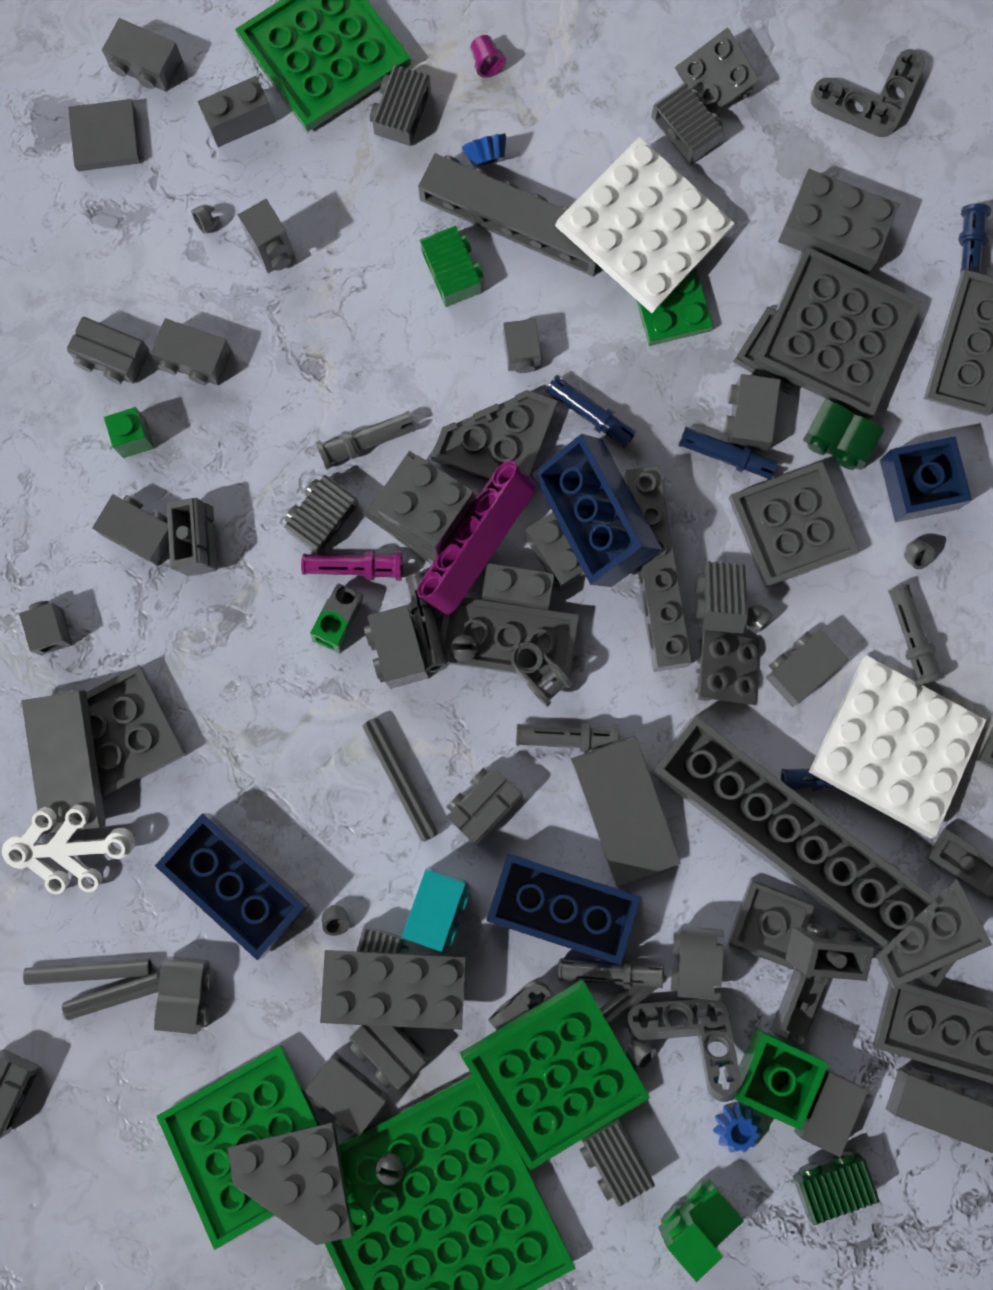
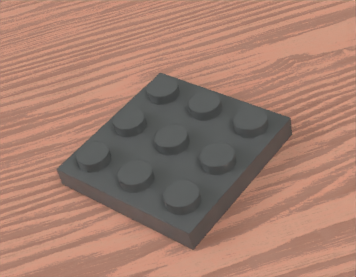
(794, 524)
(130, 730)

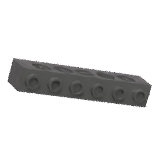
(659, 576)

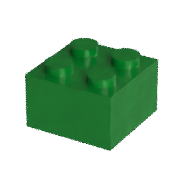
(779, 1078)

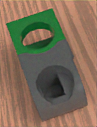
(336, 618)

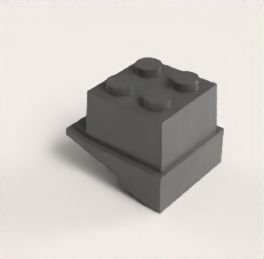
(421, 506)

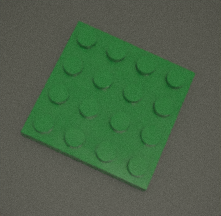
(322, 53)
(555, 1075)
(238, 1109)

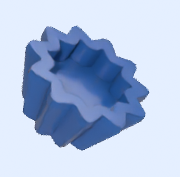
(486, 150)
(738, 1128)

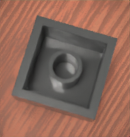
(397, 647)

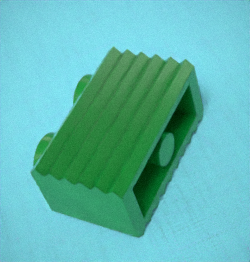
(451, 266)

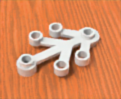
(63, 850)

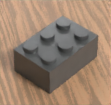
(839, 221)

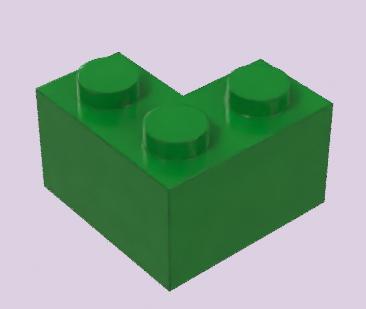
(698, 1228)

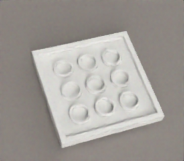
(644, 224)
(898, 747)

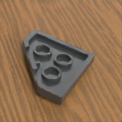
(497, 435)
(297, 1181)

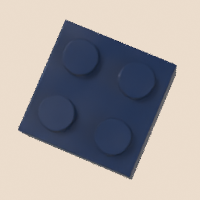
(925, 479)

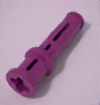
(369, 565)

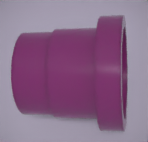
(487, 57)

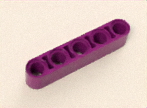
(476, 538)

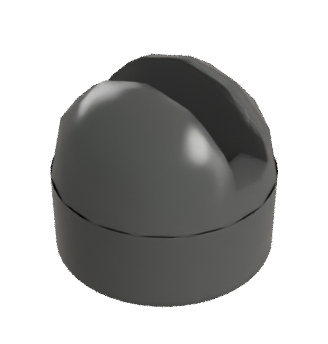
(204, 219)
(919, 554)
(758, 617)
(464, 655)
(335, 920)
(641, 1054)
(390, 1162)

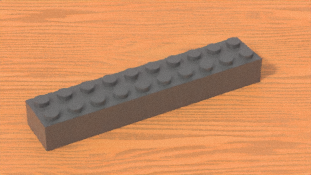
(792, 836)

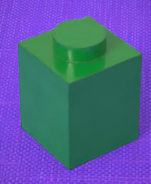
(128, 432)

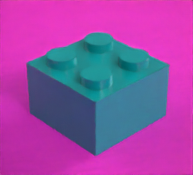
(434, 910)

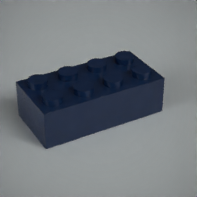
(596, 511)
(232, 885)
(563, 908)

